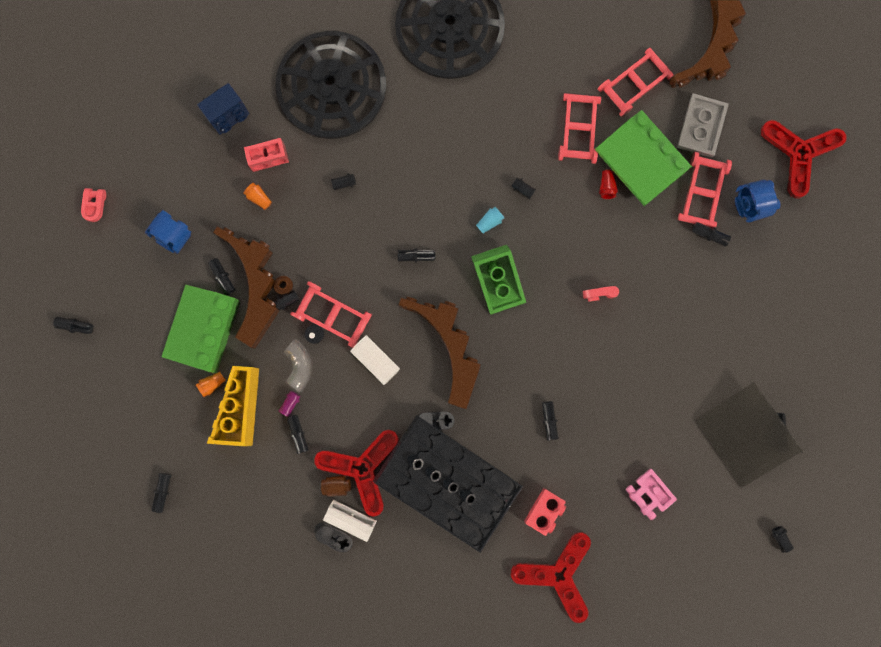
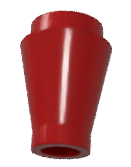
(608, 185)

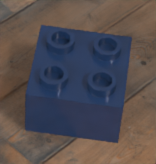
(224, 109)

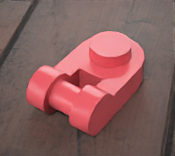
(93, 210)
(594, 294)

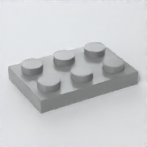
(702, 125)

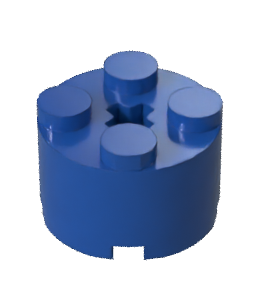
(757, 200)
(168, 233)

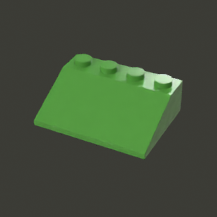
(643, 158)
(201, 328)

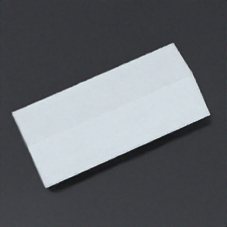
(375, 360)
(350, 520)

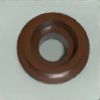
(289, 285)

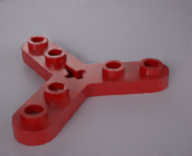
(790, 144)
(372, 457)
(545, 575)

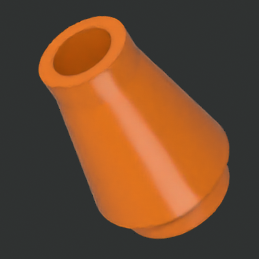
(256, 195)
(210, 384)

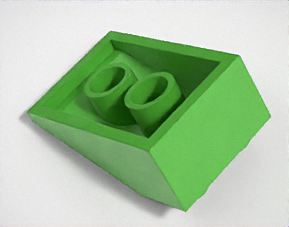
(498, 279)

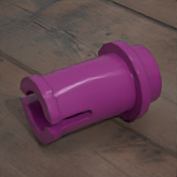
(289, 403)

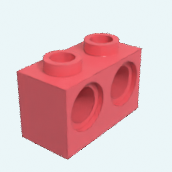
(266, 154)
(540, 509)

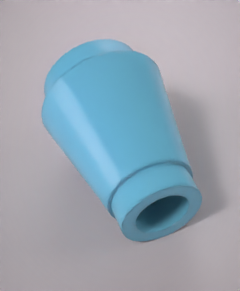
(490, 220)

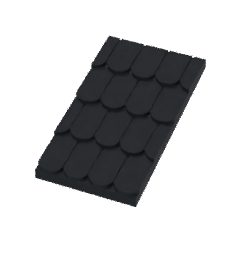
(448, 484)

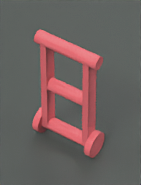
(626, 107)
(592, 154)
(695, 162)
(299, 314)

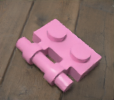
(655, 489)

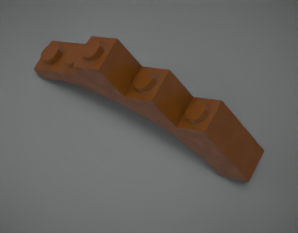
(714, 63)
(259, 312)
(463, 370)

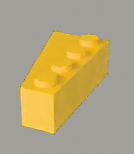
(237, 409)

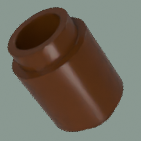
(335, 486)

